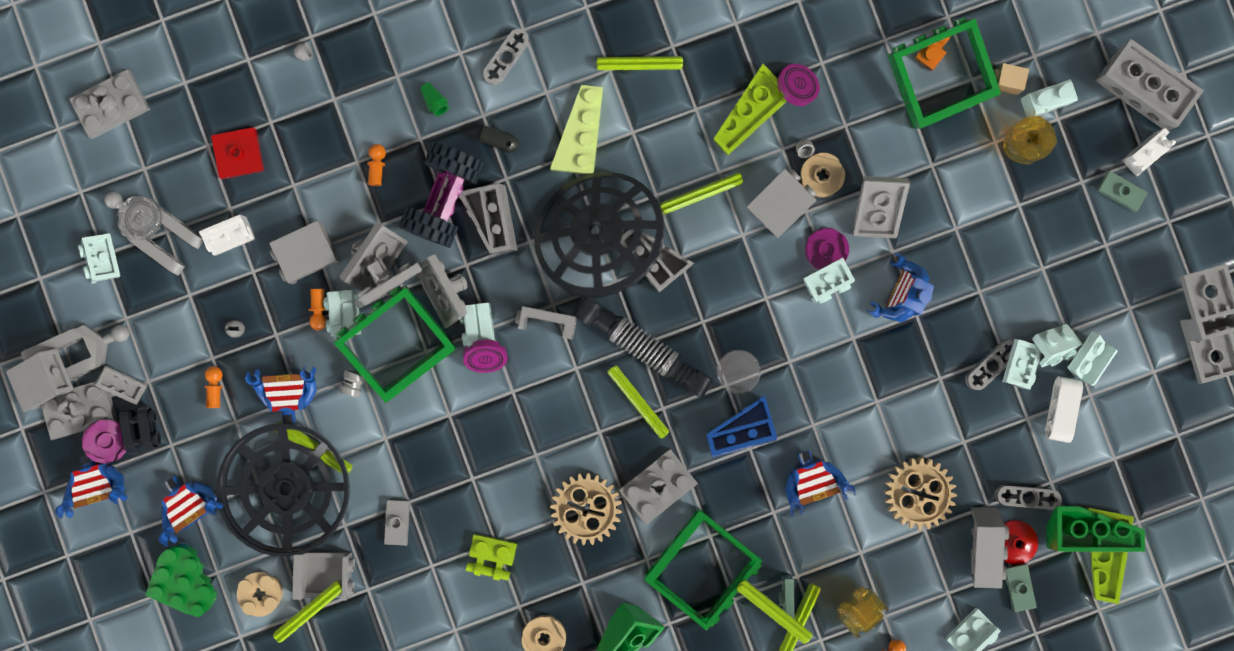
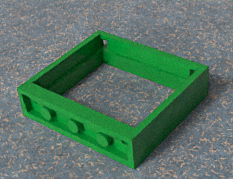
(905, 87)
(416, 370)
(726, 599)

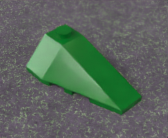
(1087, 531)
(630, 630)

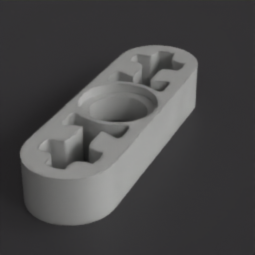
(520, 47)
(984, 380)
(1036, 497)

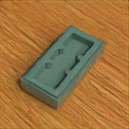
(1122, 191)
(1020, 587)
(786, 597)

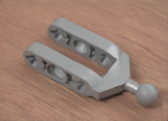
(114, 200)
(94, 341)

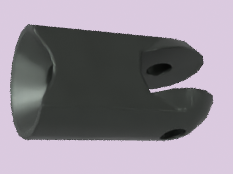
(499, 139)

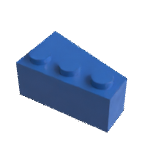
(745, 430)

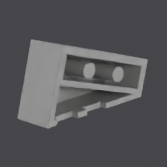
(492, 216)
(668, 265)
(988, 548)

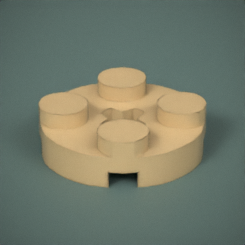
(832, 168)
(253, 605)
(548, 625)

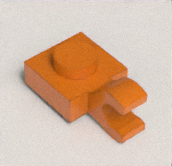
(932, 54)

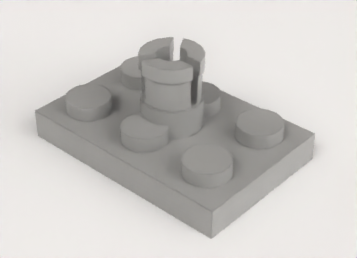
(109, 104)
(880, 206)
(378, 244)
(384, 280)
(443, 290)
(77, 410)
(658, 486)

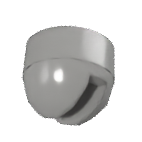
(303, 51)
(803, 150)
(235, 323)

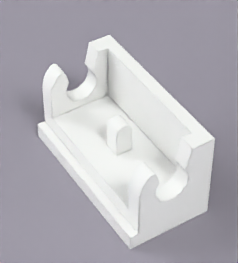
(1148, 151)
(227, 235)

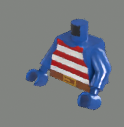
(909, 294)
(285, 392)
(814, 482)
(91, 485)
(185, 507)

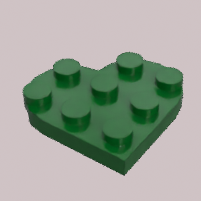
(181, 581)

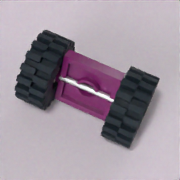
(455, 169)

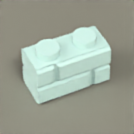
(1049, 99)
(341, 310)
(477, 324)

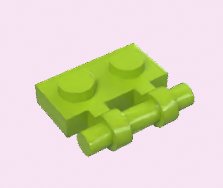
(493, 550)

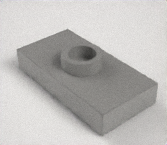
(121, 385)
(397, 522)

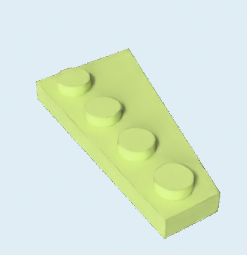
(579, 141)

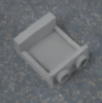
(782, 202)
(304, 252)
(526, 313)
(39, 379)
(318, 570)

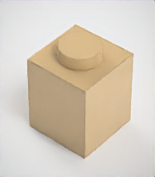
(1011, 78)

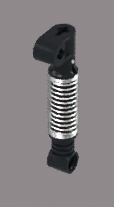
(642, 345)

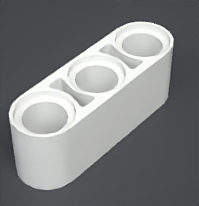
(1064, 409)

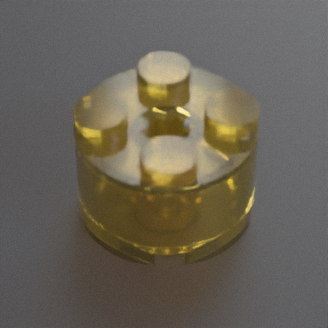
(1033, 128)
(862, 611)

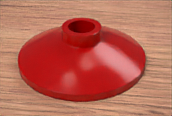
(1020, 531)

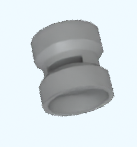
(351, 383)

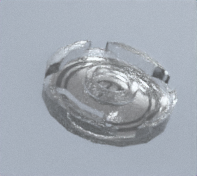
(139, 217)
(738, 371)

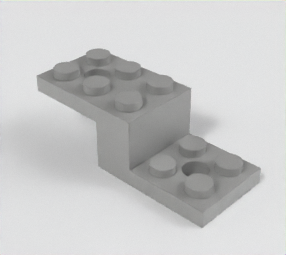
(1210, 322)

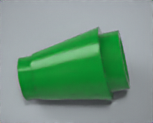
(435, 101)

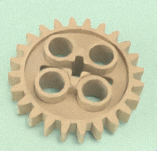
(914, 511)
(579, 527)

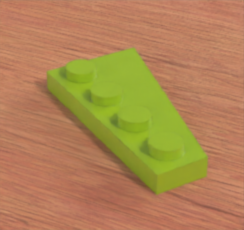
(751, 111)
(1109, 567)

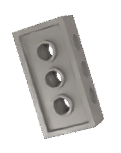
(1150, 87)

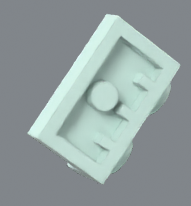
(99, 258)
(829, 280)
(1092, 359)
(1022, 364)
(973, 632)

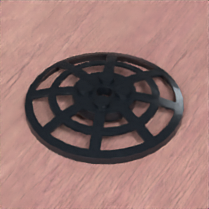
(603, 242)
(272, 495)

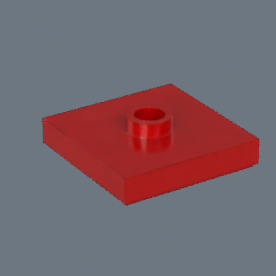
(237, 153)

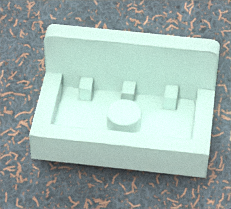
(1057, 345)

